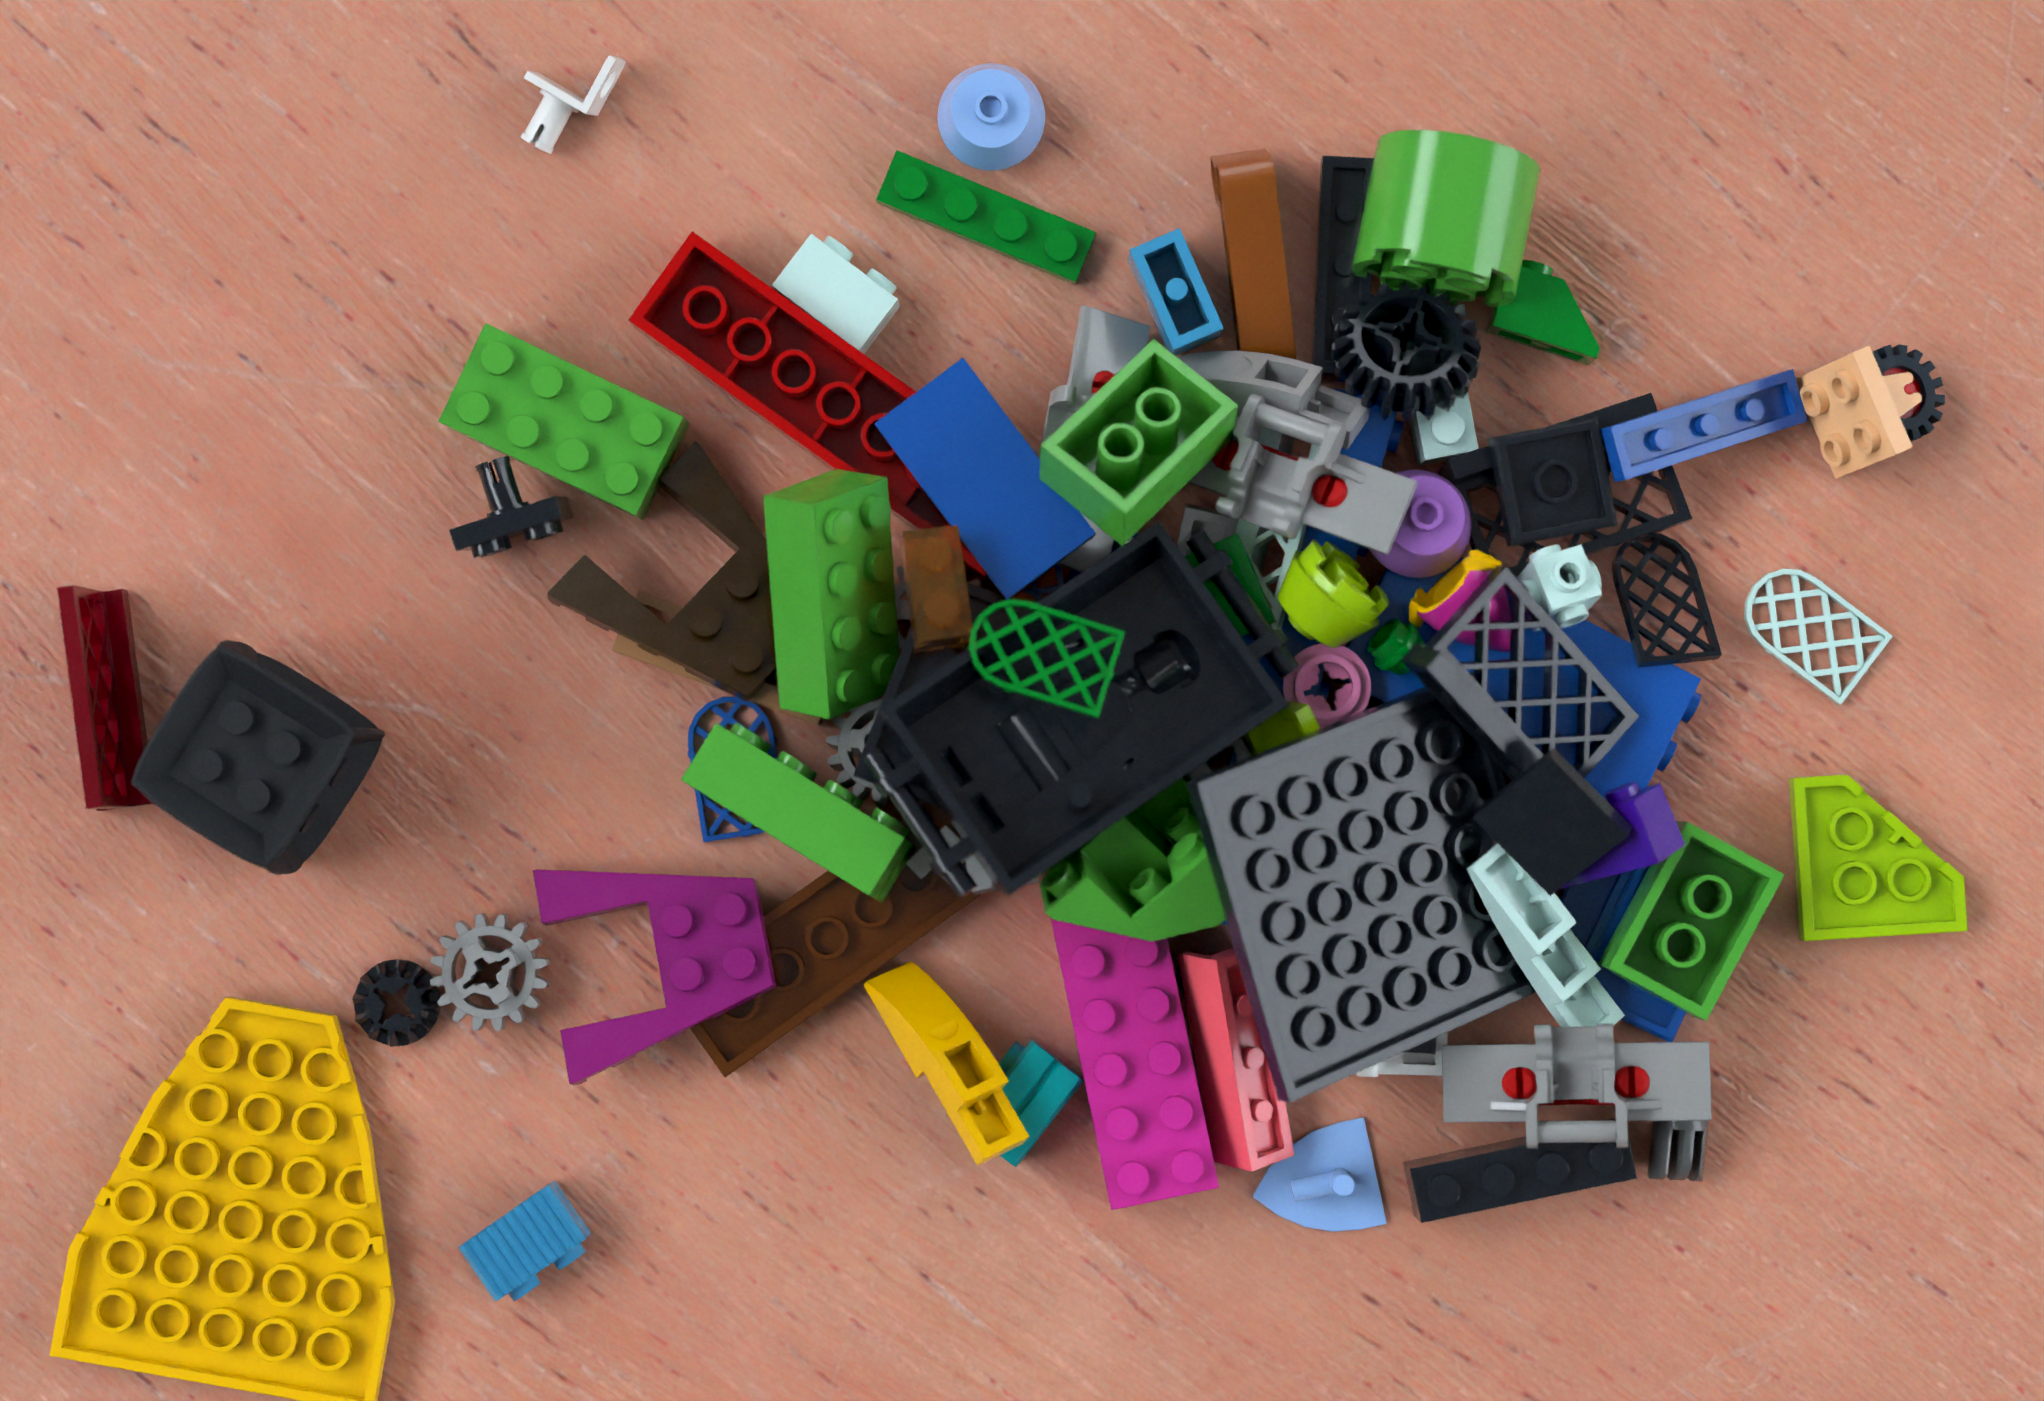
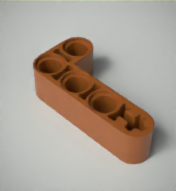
(1254, 251)

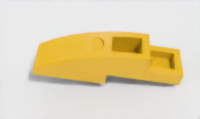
(952, 1056)

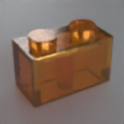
(936, 588)

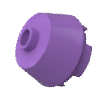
(1432, 530)

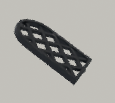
(1711, 649)

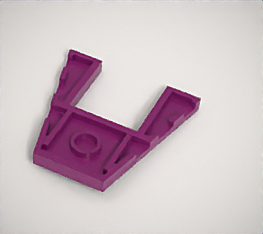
(706, 946)

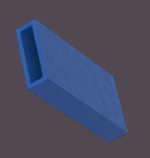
(1656, 693)

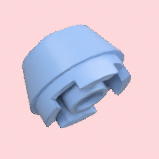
(991, 116)

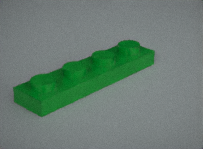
(985, 217)

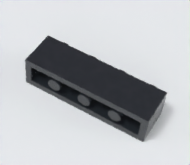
(1510, 1174)

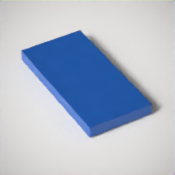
(984, 479)

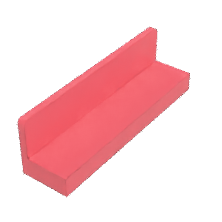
(1239, 1099)

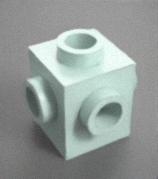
(1562, 583)

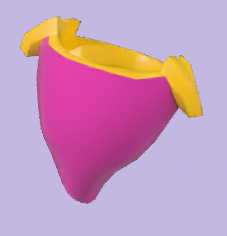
(1453, 590)

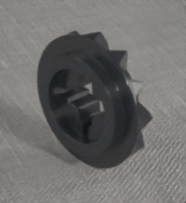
(420, 998)

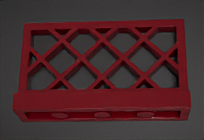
(104, 694)

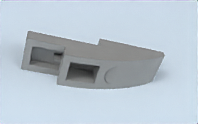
(1283, 383)

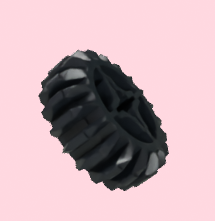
(1433, 370)

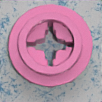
(1338, 663)

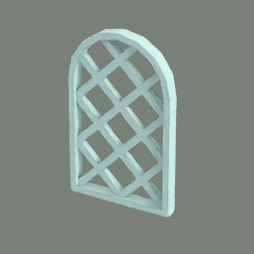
(1824, 592)

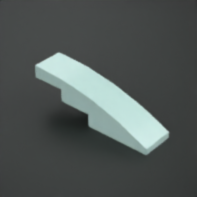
(1542, 943)

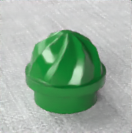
(1392, 643)

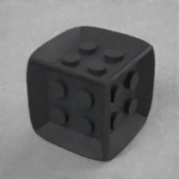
(257, 758)

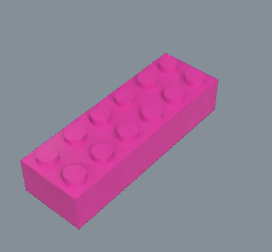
(1135, 1065)

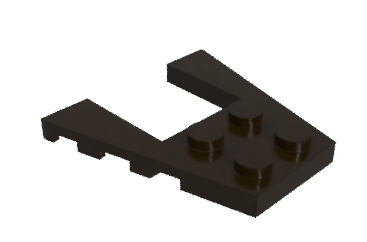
(728, 624)

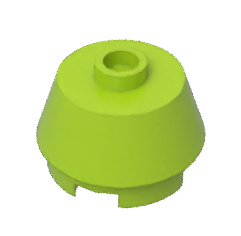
(1329, 596)

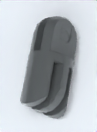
(1678, 1149)

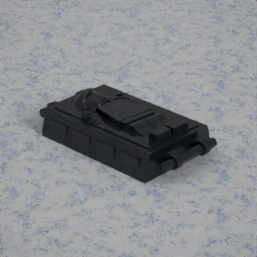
(1044, 780)

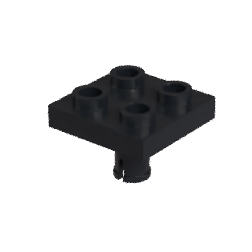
(508, 514)

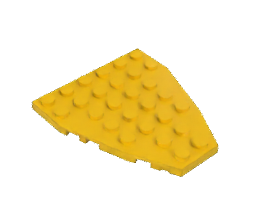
(241, 1222)

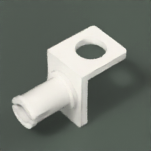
(560, 102)

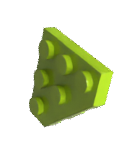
(1865, 868)

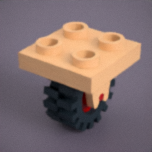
(1870, 405)

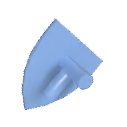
(1327, 1181)

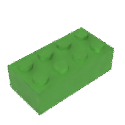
(564, 421)
(832, 591)
(795, 810)

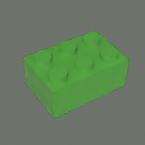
(1137, 441)
(1691, 922)

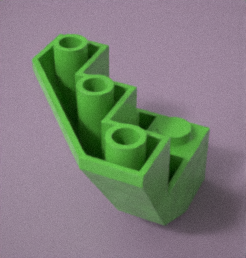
(1140, 875)

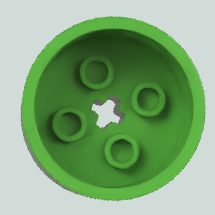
(1447, 215)

